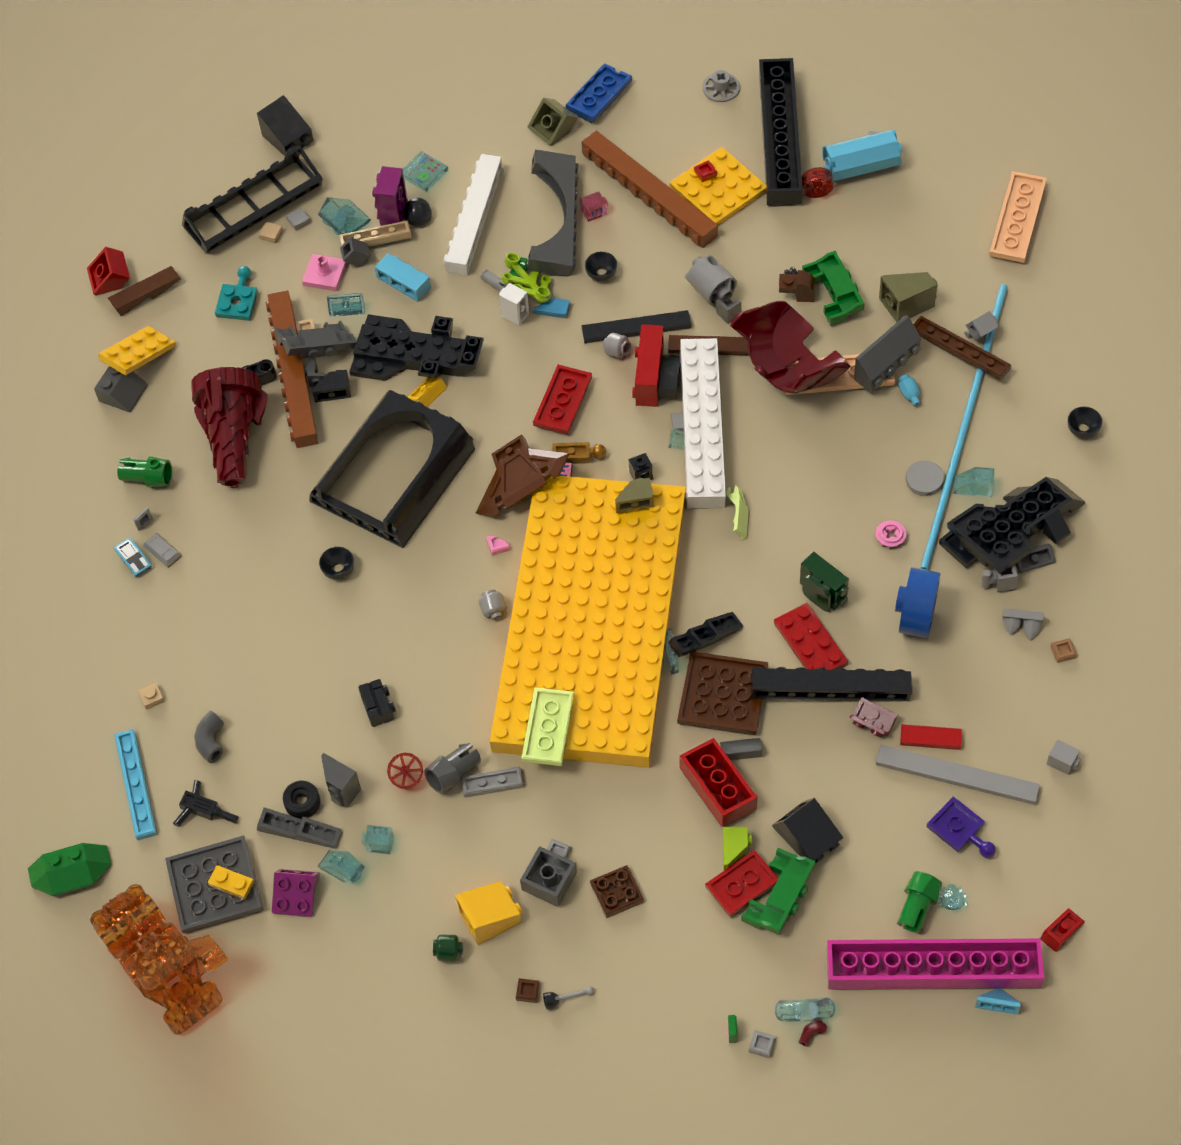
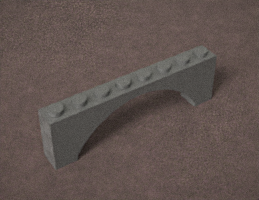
(557, 253)

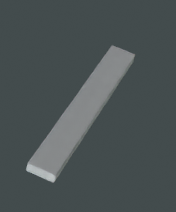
(957, 774)

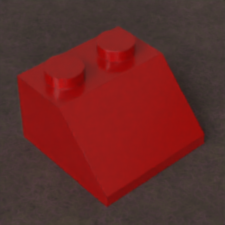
(108, 271)

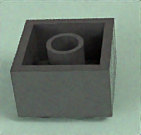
(548, 876)

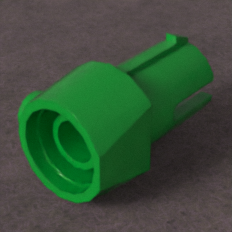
(153, 471)
(922, 892)

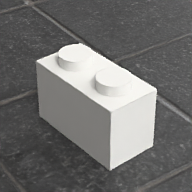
(514, 304)

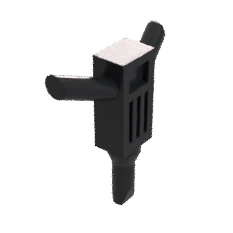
(201, 806)

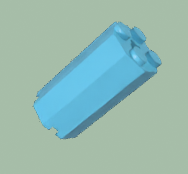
(862, 155)

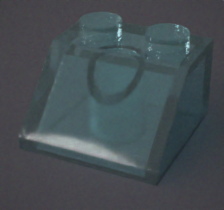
(342, 215)

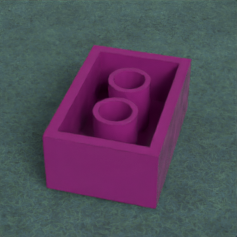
(390, 195)

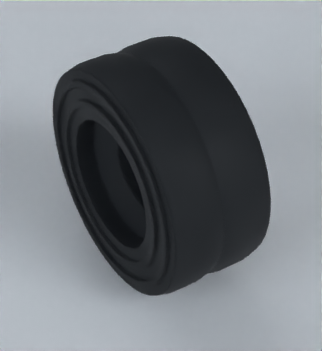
(297, 789)

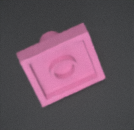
(324, 272)

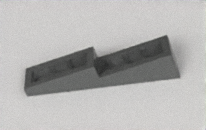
(298, 829)

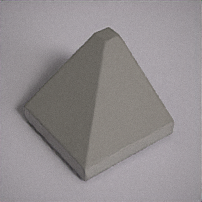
(142, 519)

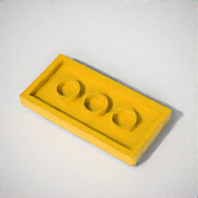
(136, 350)

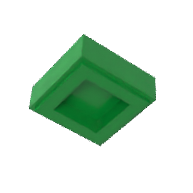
(732, 1028)

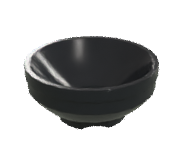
(598, 261)
(1085, 416)
(336, 556)

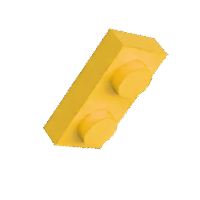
(230, 882)

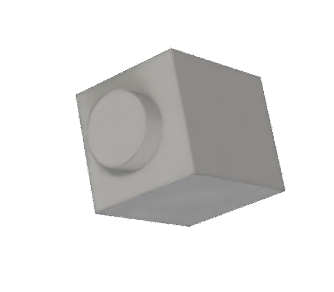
(1063, 757)

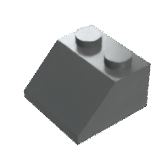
(119, 389)
(340, 780)

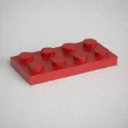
(562, 399)
(810, 639)

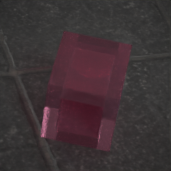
(593, 206)

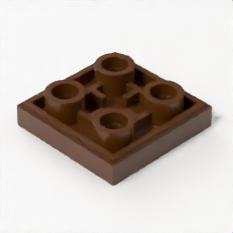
(616, 891)

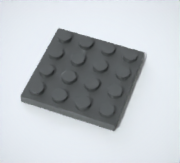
(199, 903)

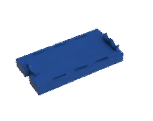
(598, 93)

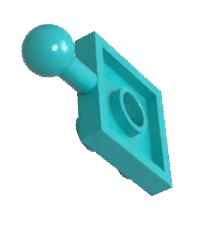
(230, 293)

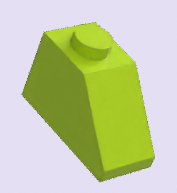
(735, 844)

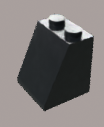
(284, 125)
(808, 830)

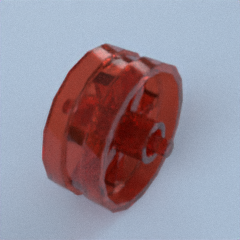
(819, 182)
(405, 770)

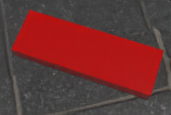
(931, 737)

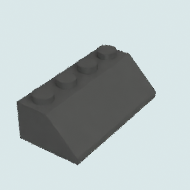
(887, 354)

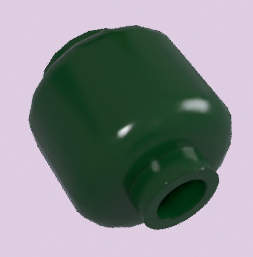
(447, 948)

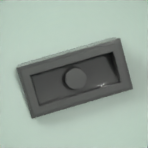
(1036, 558)
(742, 748)

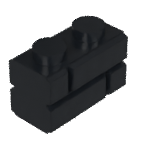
(376, 703)

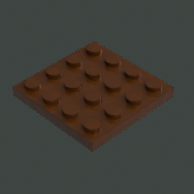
(720, 694)

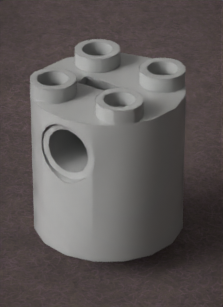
(711, 279)

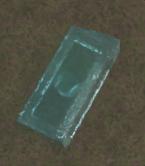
(346, 304)

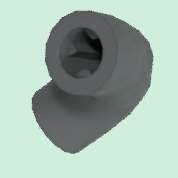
(205, 735)

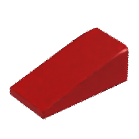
(1061, 930)

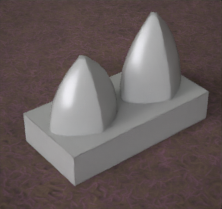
(1031, 621)

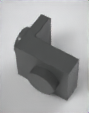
(312, 374)

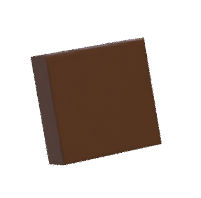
(527, 990)

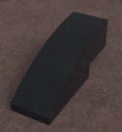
(669, 376)

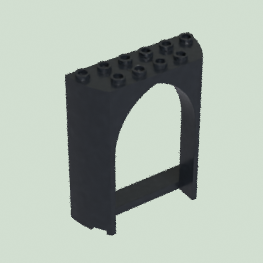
(449, 453)

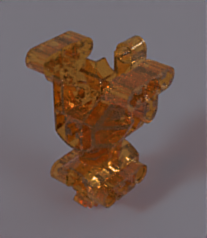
(157, 953)

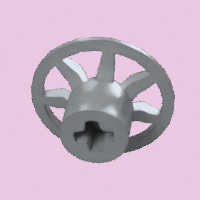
(721, 83)

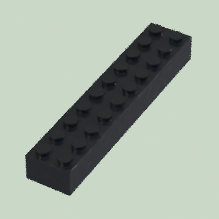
(780, 131)

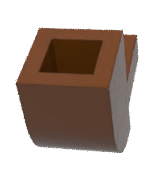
(800, 283)

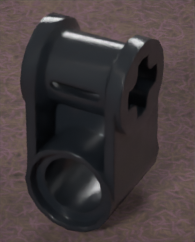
(264, 370)

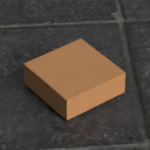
(1063, 650)

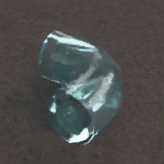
(804, 1010)

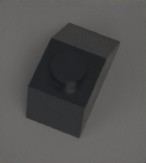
(332, 387)

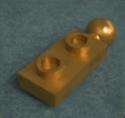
(580, 451)

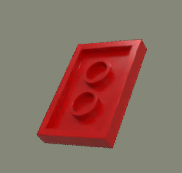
(740, 882)

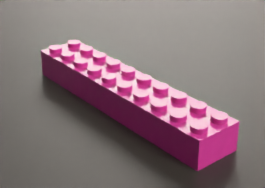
(934, 963)

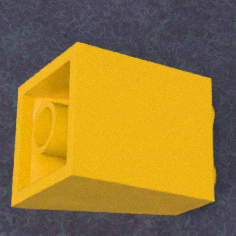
(488, 910)

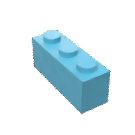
(403, 277)

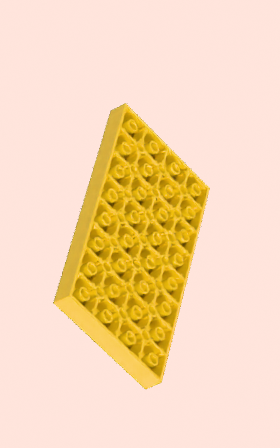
(592, 618)

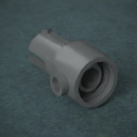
(446, 771)

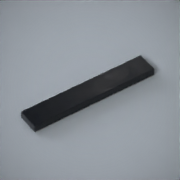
(632, 326)

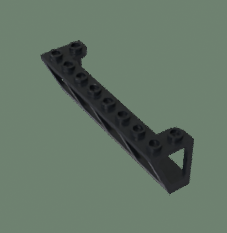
(292, 156)

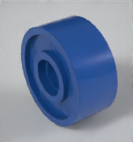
(917, 602)

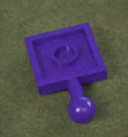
(958, 826)

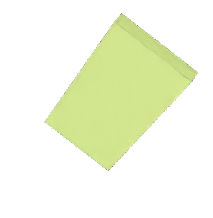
(548, 726)

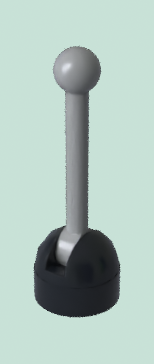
(551, 999)

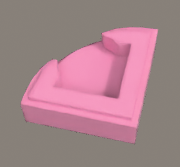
(497, 545)

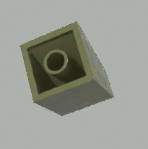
(907, 293)

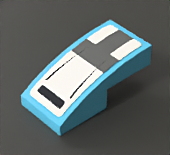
(132, 557)

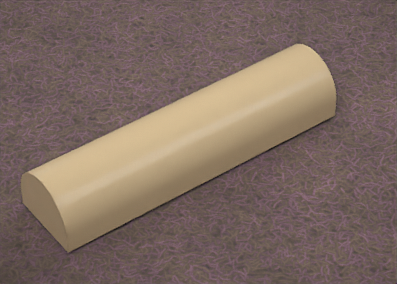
(380, 235)

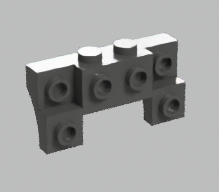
(315, 342)

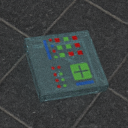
(424, 171)

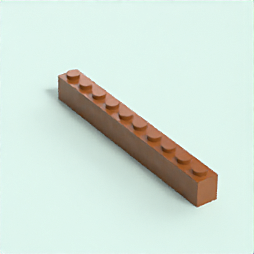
(649, 189)
(292, 374)

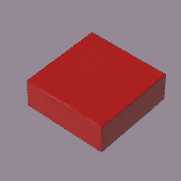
(705, 171)

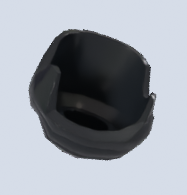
(417, 211)

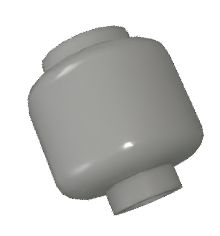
(616, 345)
(492, 604)

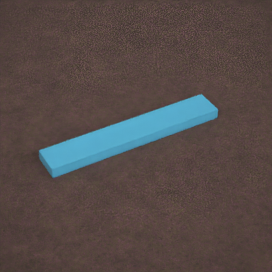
(135, 784)

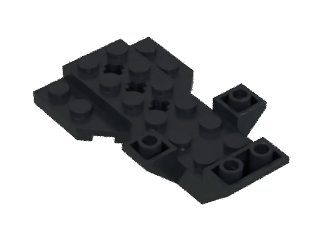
(390, 346)
(1002, 533)

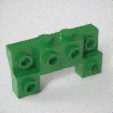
(839, 286)
(783, 900)

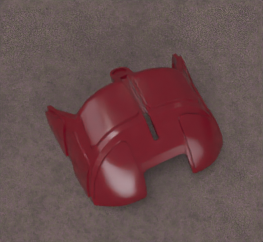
(776, 342)

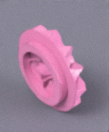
(889, 527)

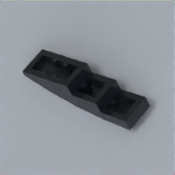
(706, 634)

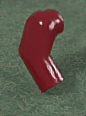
(810, 1029)

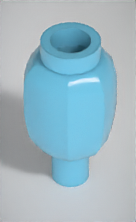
(909, 389)

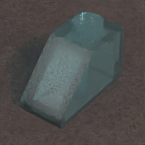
(975, 482)
(342, 866)

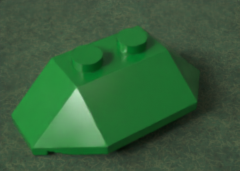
(69, 868)

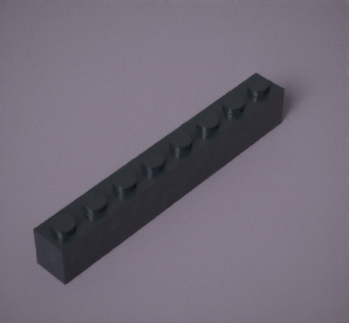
(830, 684)

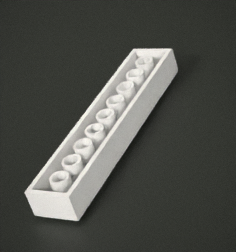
(702, 423)

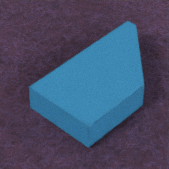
(554, 307)

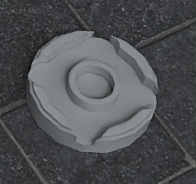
(924, 478)

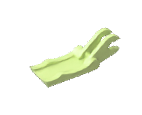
(742, 510)

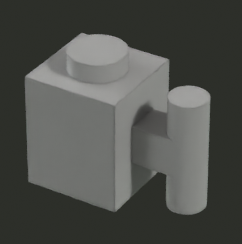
(981, 326)
(1004, 581)

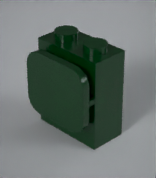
(823, 583)

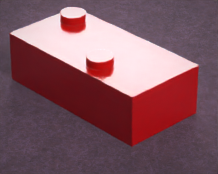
(648, 365)
(718, 782)

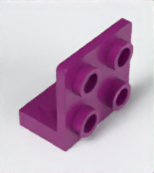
(294, 892)

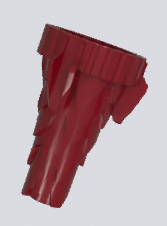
(225, 406)

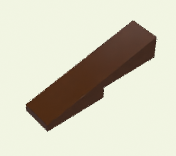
(151, 286)

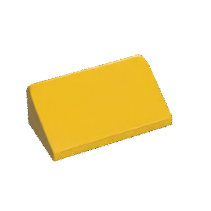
(428, 391)

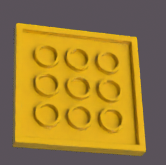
(723, 194)

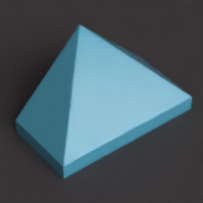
(998, 1001)

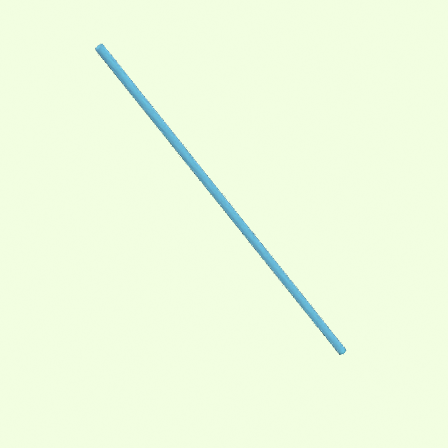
(960, 439)

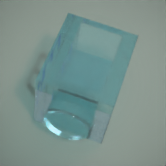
(378, 839)

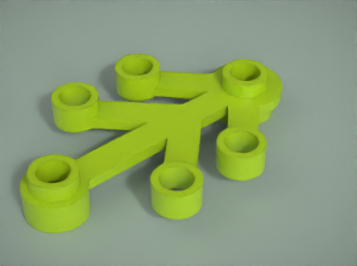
(541, 293)

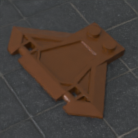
(519, 474)

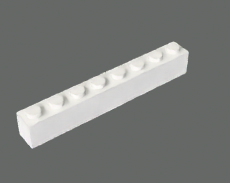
(473, 214)

